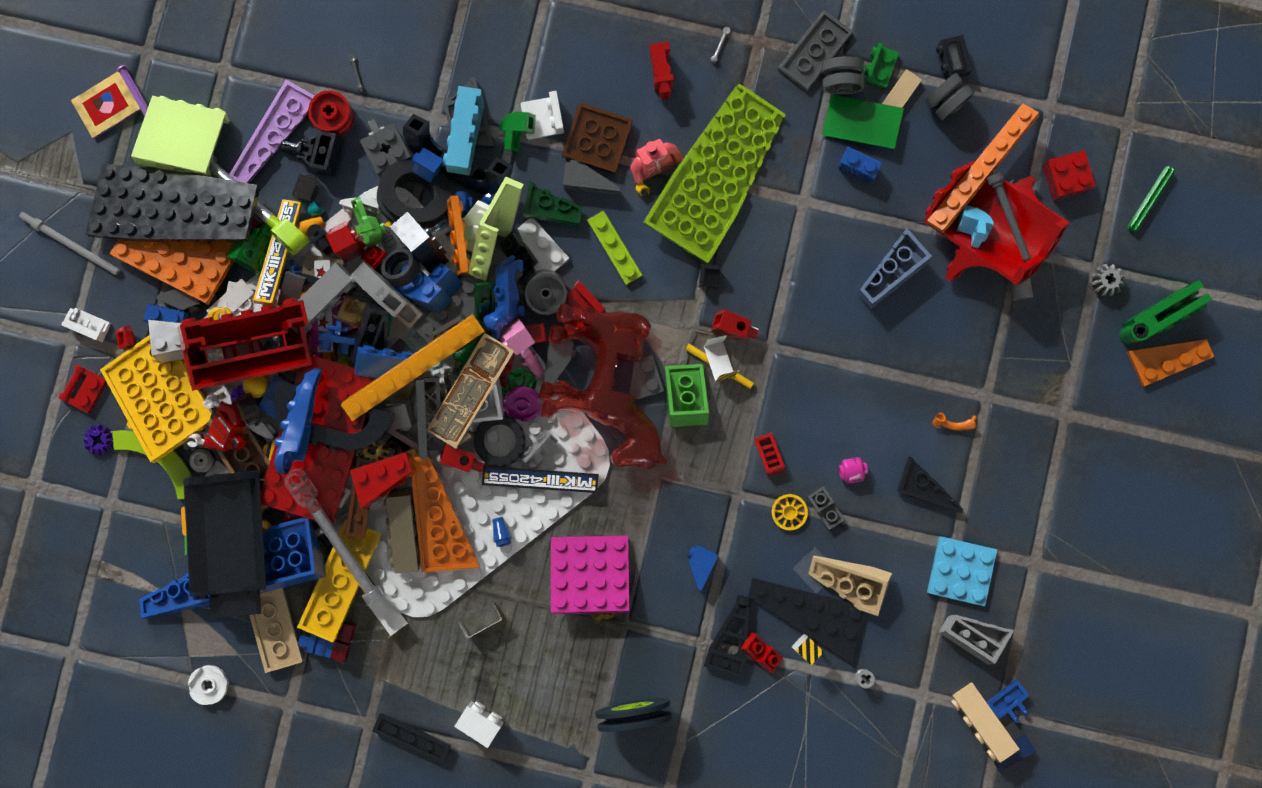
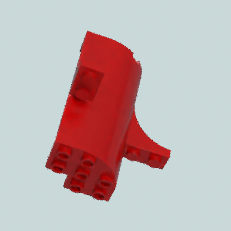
(1037, 223)

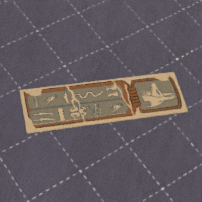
(470, 390)

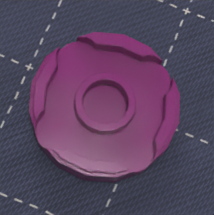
(522, 403)

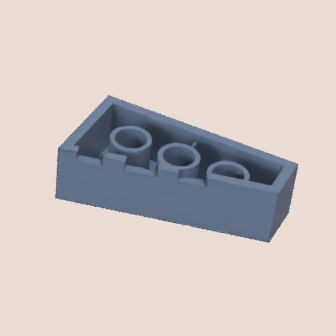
(896, 268)

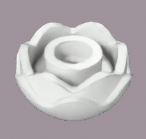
(203, 466)

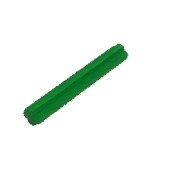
(1151, 199)

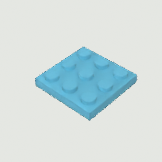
(962, 571)

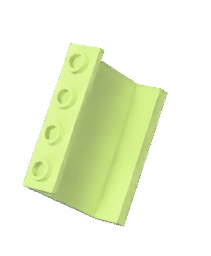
(178, 136)
(496, 221)

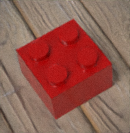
(1068, 175)

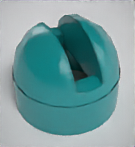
(315, 209)

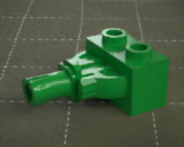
(252, 253)

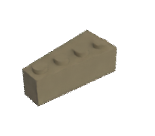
(402, 530)

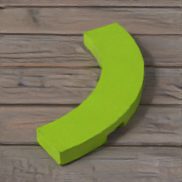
(172, 462)

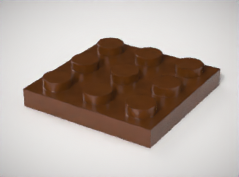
(597, 138)

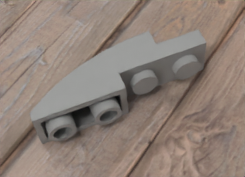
(386, 295)

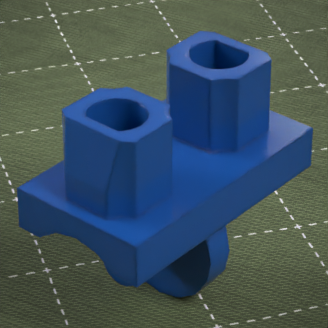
(344, 340)

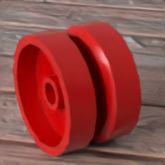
(331, 103)

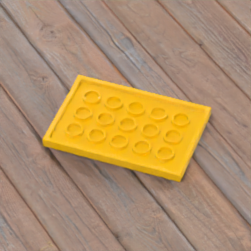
(156, 399)

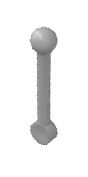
(726, 31)

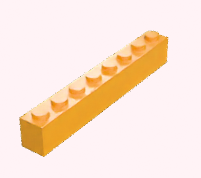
(412, 367)

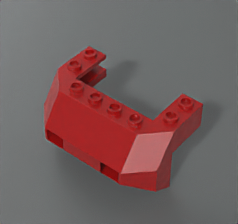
(242, 346)

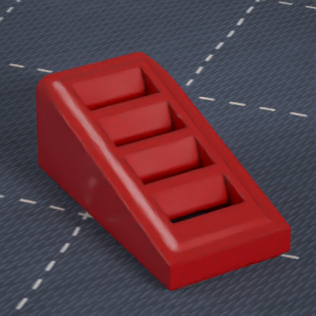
(774, 470)

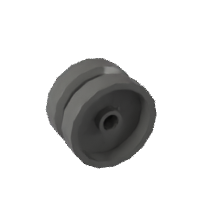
(843, 75)
(949, 97)
(545, 280)

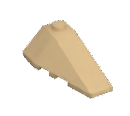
(857, 583)

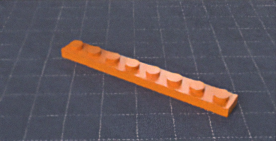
(983, 168)

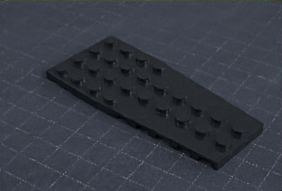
(170, 205)

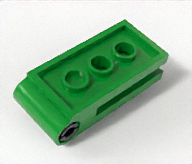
(1145, 324)

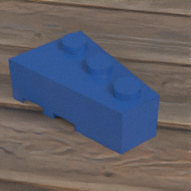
(424, 293)

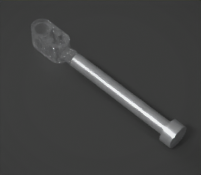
(371, 592)

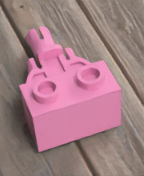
(518, 339)

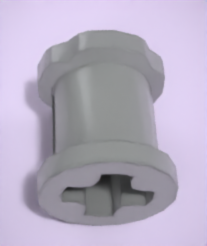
(871, 679)

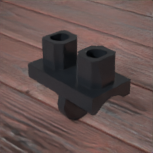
(318, 238)

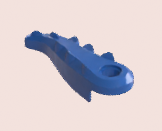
(297, 427)

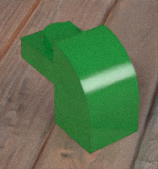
(513, 126)

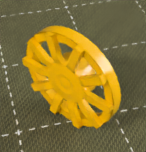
(789, 512)

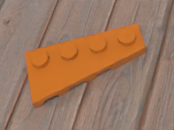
(457, 239)

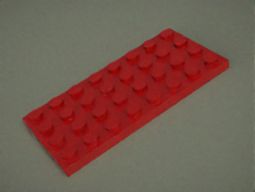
(323, 466)

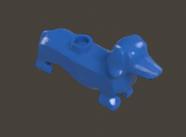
(506, 296)

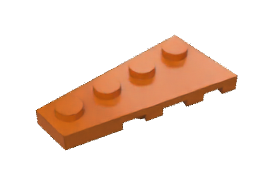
(1163, 361)

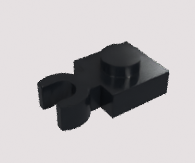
(397, 445)

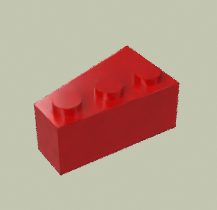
(345, 241)
(380, 477)

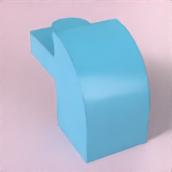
(976, 223)

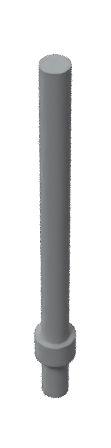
(39, 225)

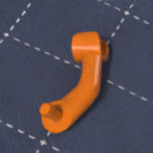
(940, 420)

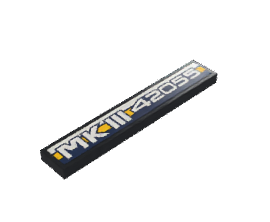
(540, 479)

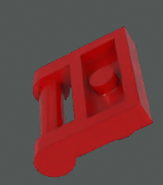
(88, 392)

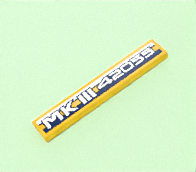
(275, 258)

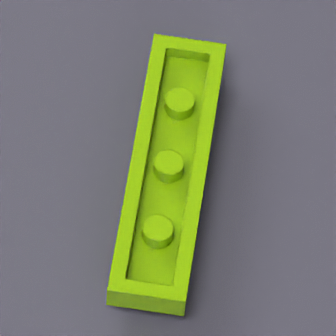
(614, 247)

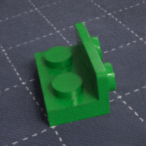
(881, 66)

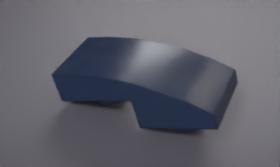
(1025, 750)

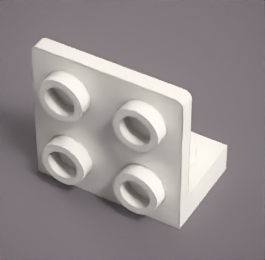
(548, 116)

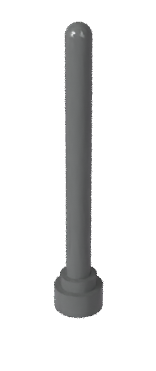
(996, 181)

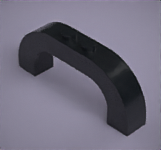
(483, 181)
(374, 431)

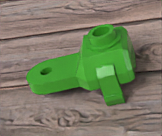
(368, 226)

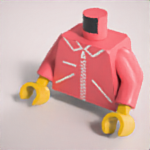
(653, 160)

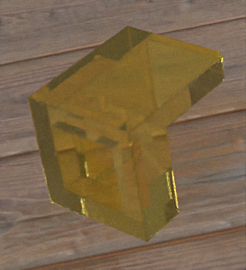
(351, 310)

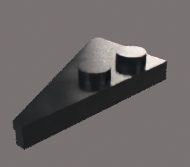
(918, 484)

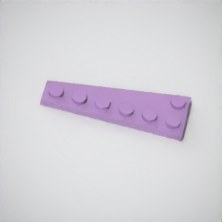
(278, 123)

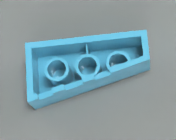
(464, 130)

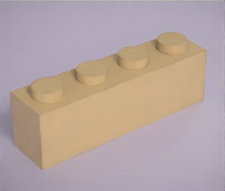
(985, 723)

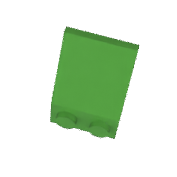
(686, 395)

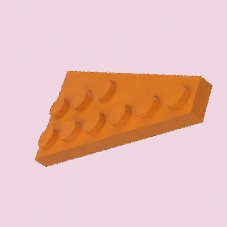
(439, 530)

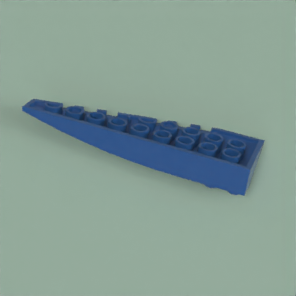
(289, 556)

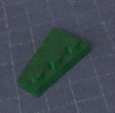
(546, 207)

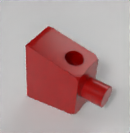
(726, 323)
(451, 457)

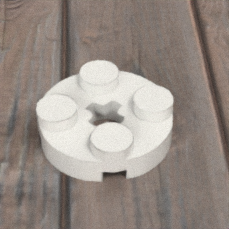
(197, 687)

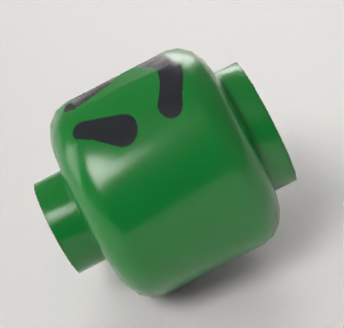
(521, 378)

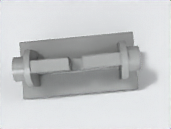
(542, 442)

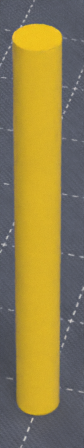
(701, 355)

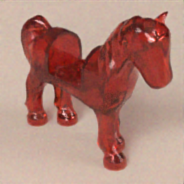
(612, 338)

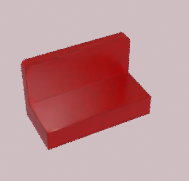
(581, 297)

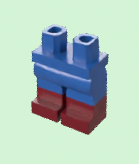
(338, 650)

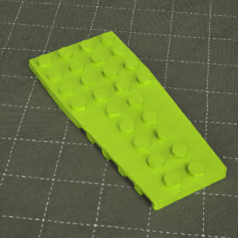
(716, 175)

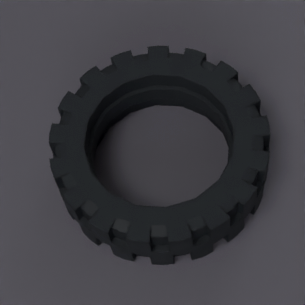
(505, 460)

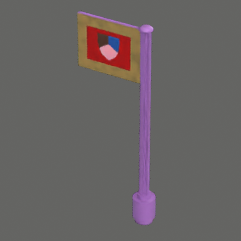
(109, 102)

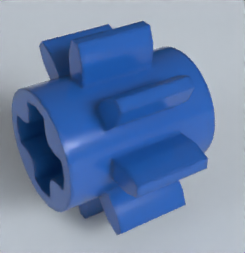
(467, 201)

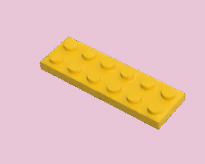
(337, 590)

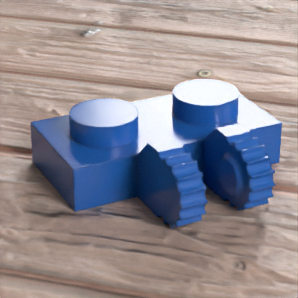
(1007, 699)

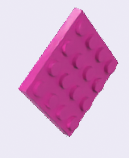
(589, 575)

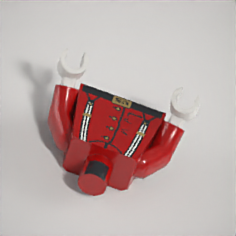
(223, 428)

